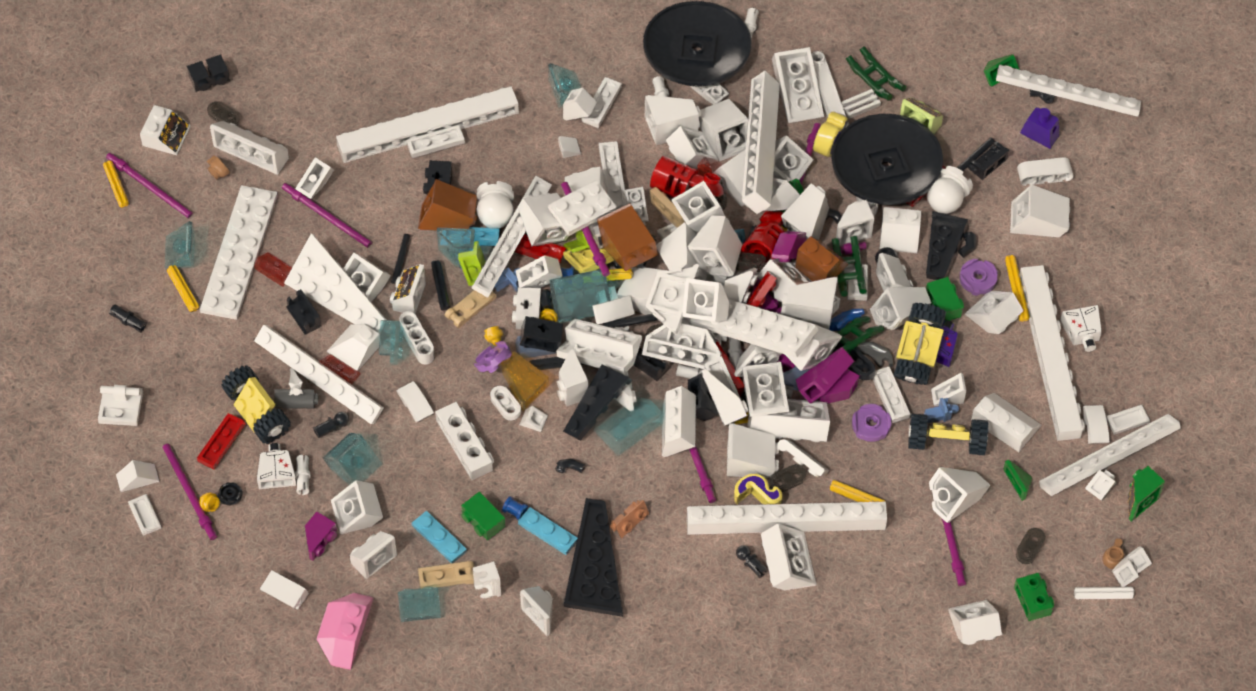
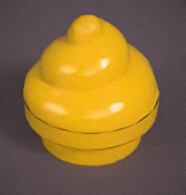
(549, 315)
(493, 335)
(209, 502)

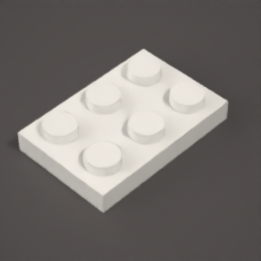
(582, 207)

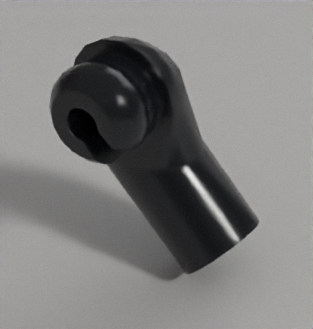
(1047, 98)
(834, 214)
(971, 242)
(546, 299)
(569, 463)

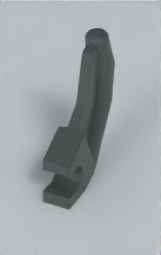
(876, 352)

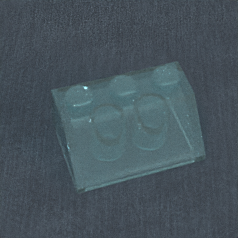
(577, 294)
(629, 427)

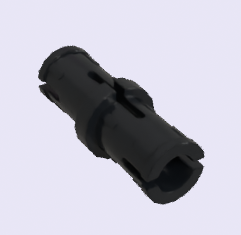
(127, 318)

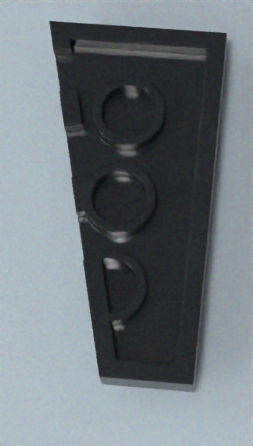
(943, 243)
(601, 391)

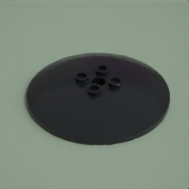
(701, 24)
(890, 138)

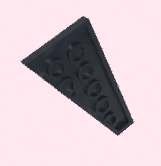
(593, 570)

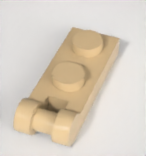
(666, 207)
(469, 307)
(446, 575)

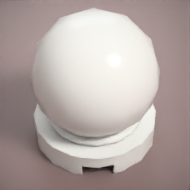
(949, 190)
(495, 204)

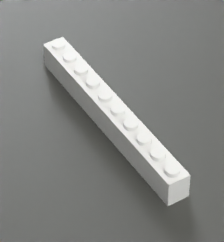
(395, 132)
(760, 142)
(1051, 354)
(797, 516)

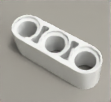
(1045, 171)
(415, 330)

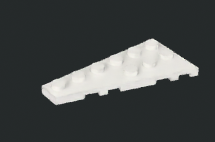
(330, 285)

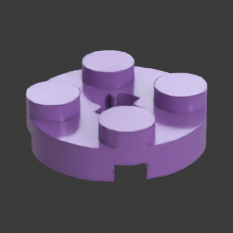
(974, 285)
(490, 358)
(867, 432)

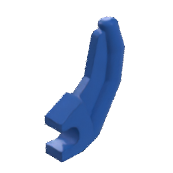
(843, 318)

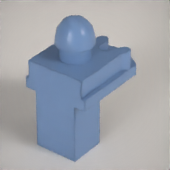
(506, 278)
(942, 412)

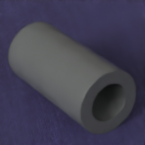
(302, 401)

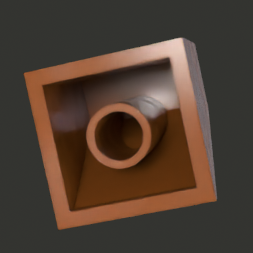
(447, 208)
(626, 237)
(818, 260)

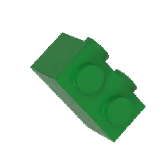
(943, 295)
(483, 516)
(1034, 597)

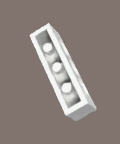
(454, 415)

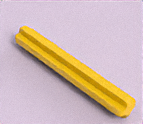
(1016, 286)

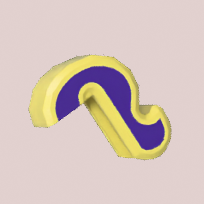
(828, 133)
(759, 488)

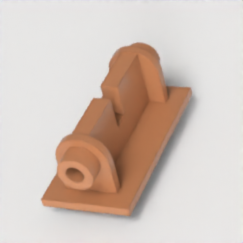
(634, 514)

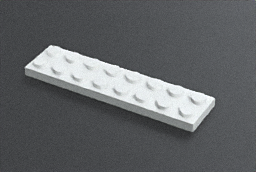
(238, 252)
(761, 328)

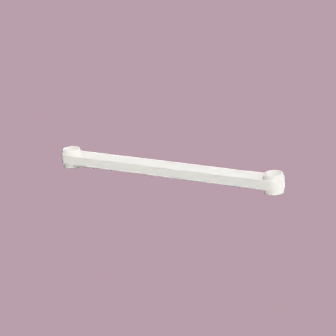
(830, 96)

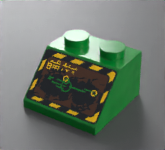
(1143, 491)

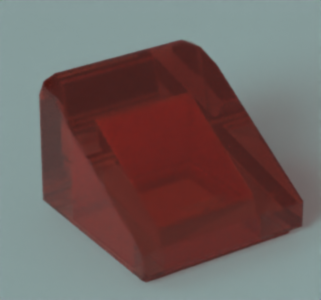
(704, 166)

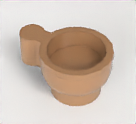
(217, 168)
(1113, 554)

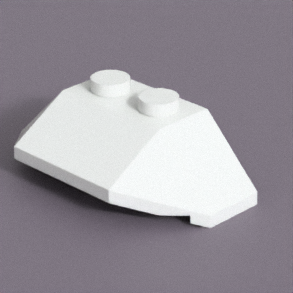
(689, 346)

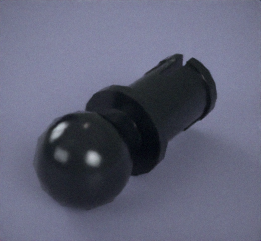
(340, 419)
(744, 553)

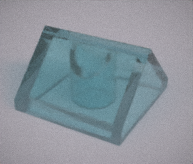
(562, 82)
(180, 247)

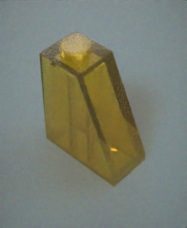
(523, 379)

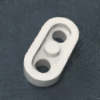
(505, 404)

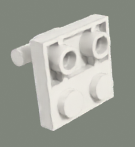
(120, 405)

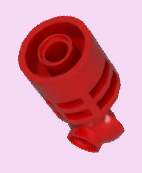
(676, 178)
(765, 235)

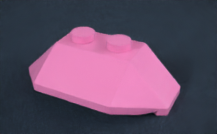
(343, 628)

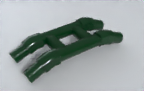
(874, 65)
(856, 259)
(862, 336)

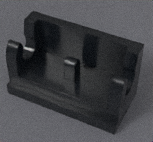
(989, 161)
(303, 312)
(650, 365)

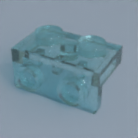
(389, 340)
(419, 604)

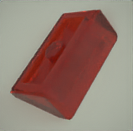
(272, 268)
(340, 368)

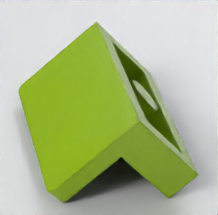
(578, 244)
(472, 263)

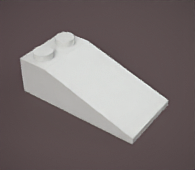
(798, 85)

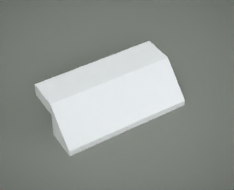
(600, 345)

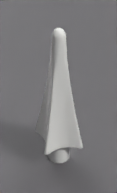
(295, 383)

